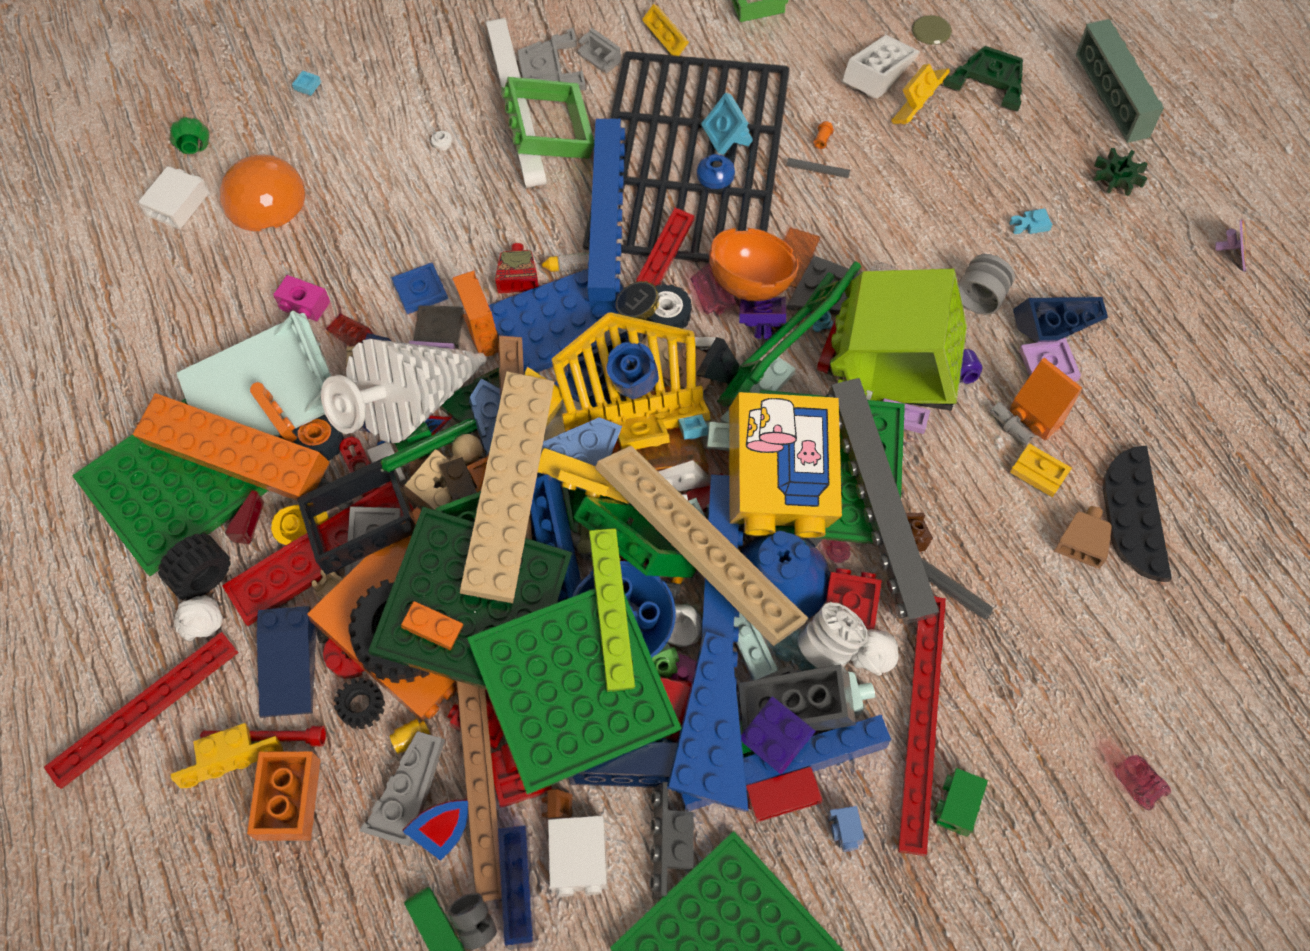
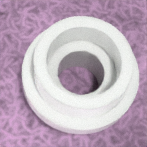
(441, 140)

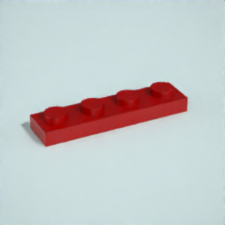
(666, 247)

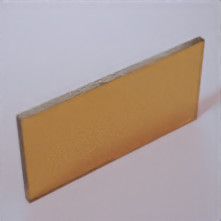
(803, 248)

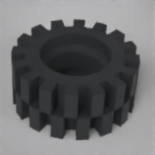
(350, 691)

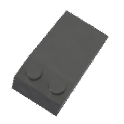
(816, 696)

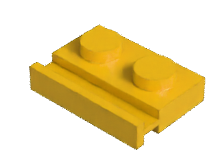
(1040, 470)

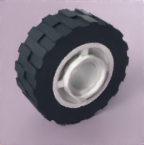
(678, 304)

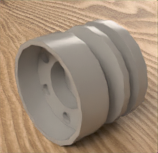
(985, 284)

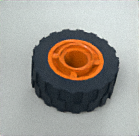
(319, 436)

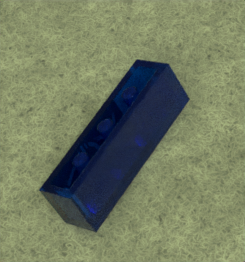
(517, 888)

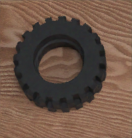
(362, 630)

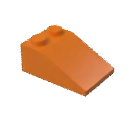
(1045, 399)

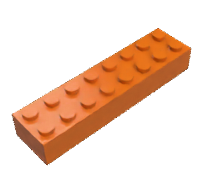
(230, 447)

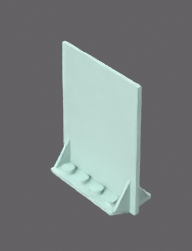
(280, 358)

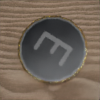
(638, 300)

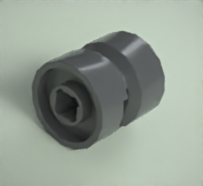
(472, 920)

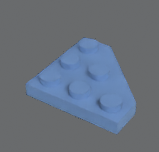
(485, 406)
(586, 442)

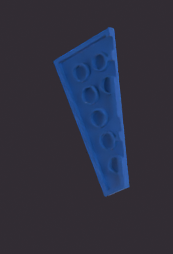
(709, 745)

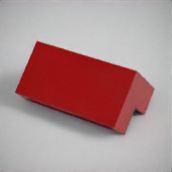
(783, 794)

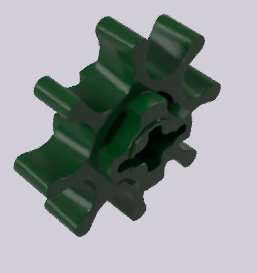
(1124, 179)

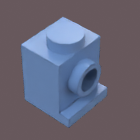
(846, 828)

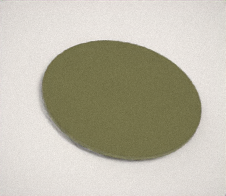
(931, 29)

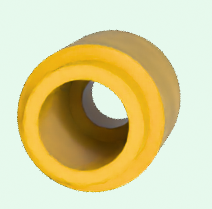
(404, 734)

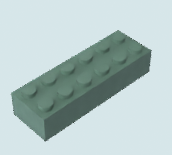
(1119, 81)

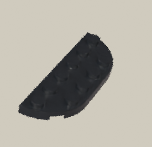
(1135, 514)

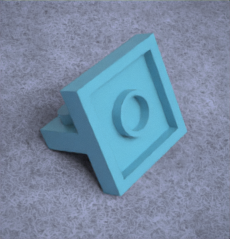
(726, 125)

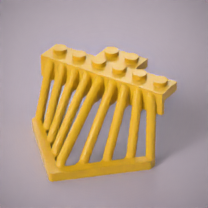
(644, 418)

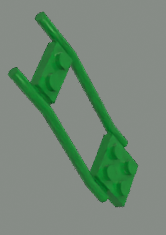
(821, 300)

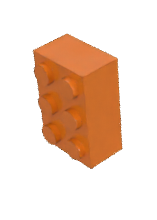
(284, 796)

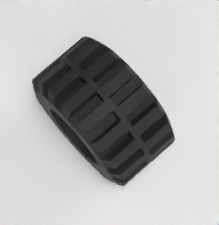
(194, 566)

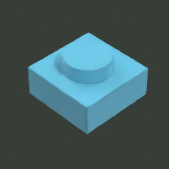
(306, 83)
(693, 427)

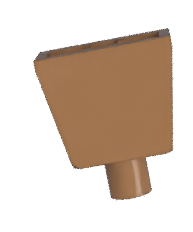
(1086, 538)

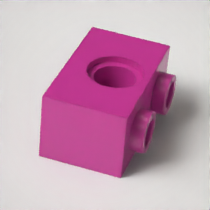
(301, 297)

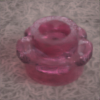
(838, 557)

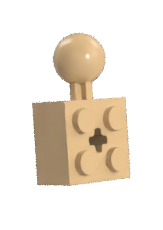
(421, 485)

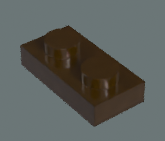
(457, 479)

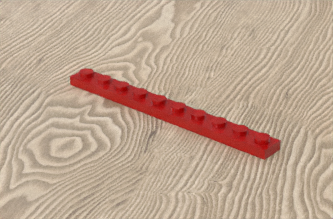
(921, 734)

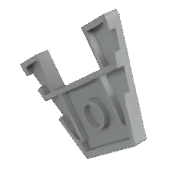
(542, 61)

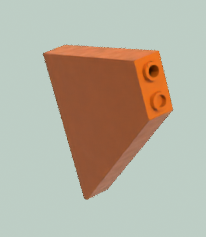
(333, 619)

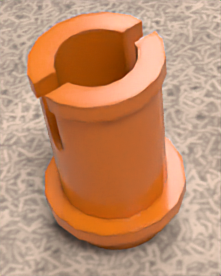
(825, 130)

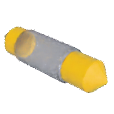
(567, 262)

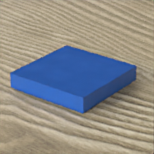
(419, 287)

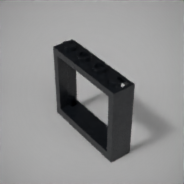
(341, 491)

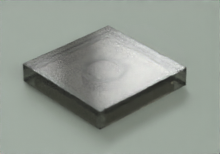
(439, 324)

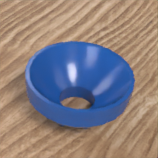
(715, 177)

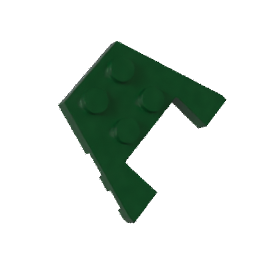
(995, 69)

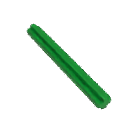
(428, 445)

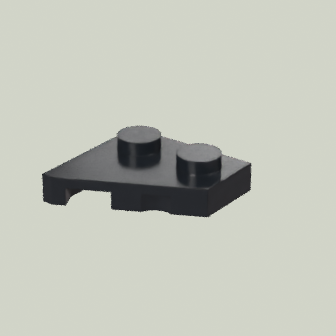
(719, 363)

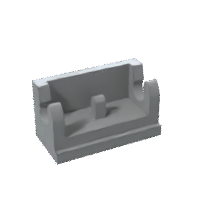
(599, 51)

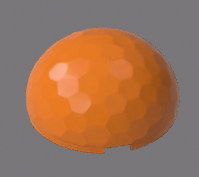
(261, 192)
(752, 264)

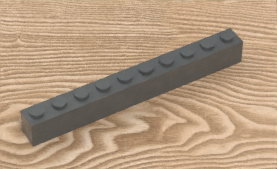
(883, 504)

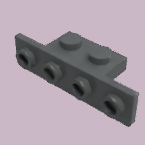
(672, 840)

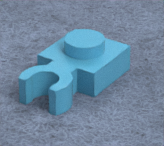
(1034, 221)

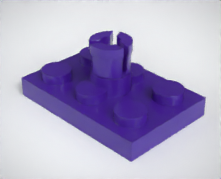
(763, 315)

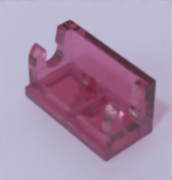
(710, 292)

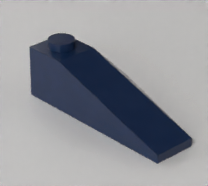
(1058, 316)

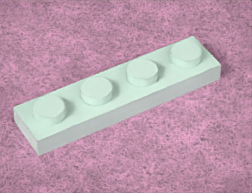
(774, 379)

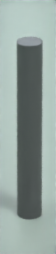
(826, 169)

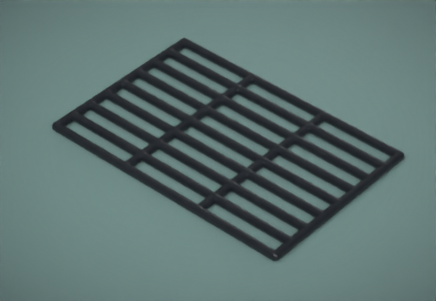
(694, 122)

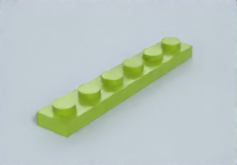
(611, 610)

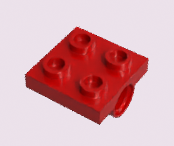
(507, 779)

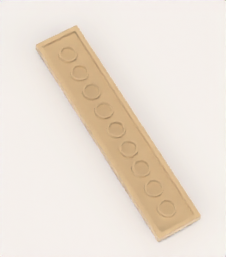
(507, 489)
(702, 545)

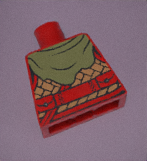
(516, 270)

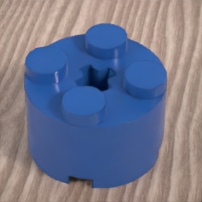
(636, 381)

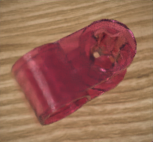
(1143, 782)

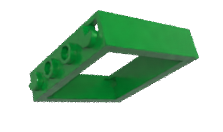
(635, 541)

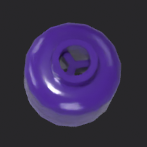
(971, 367)

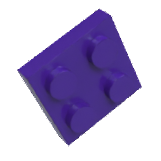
(777, 735)

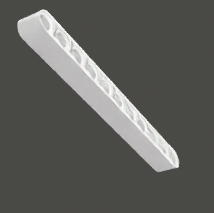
(506, 66)

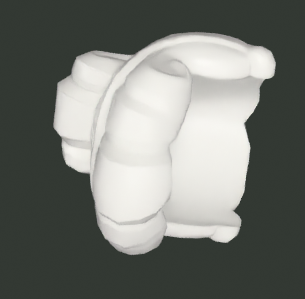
(198, 618)
(878, 653)

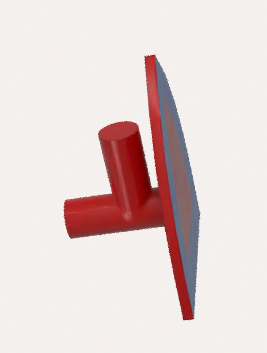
(439, 827)

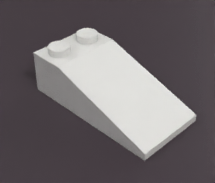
(879, 66)

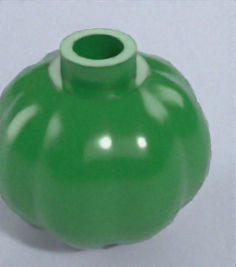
(185, 135)

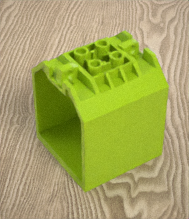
(902, 335)

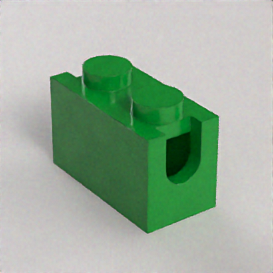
(961, 802)

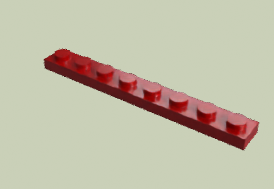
(140, 710)

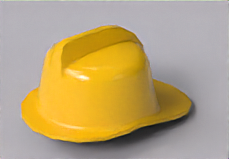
(289, 524)

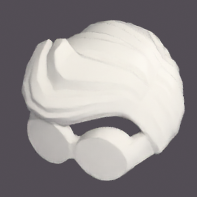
(687, 626)

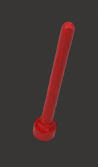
(314, 736)

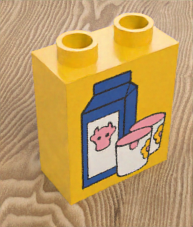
(784, 463)

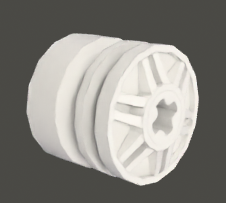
(832, 636)

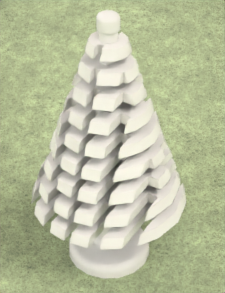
(395, 386)

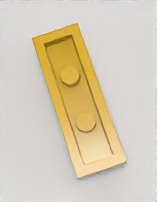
(665, 30)

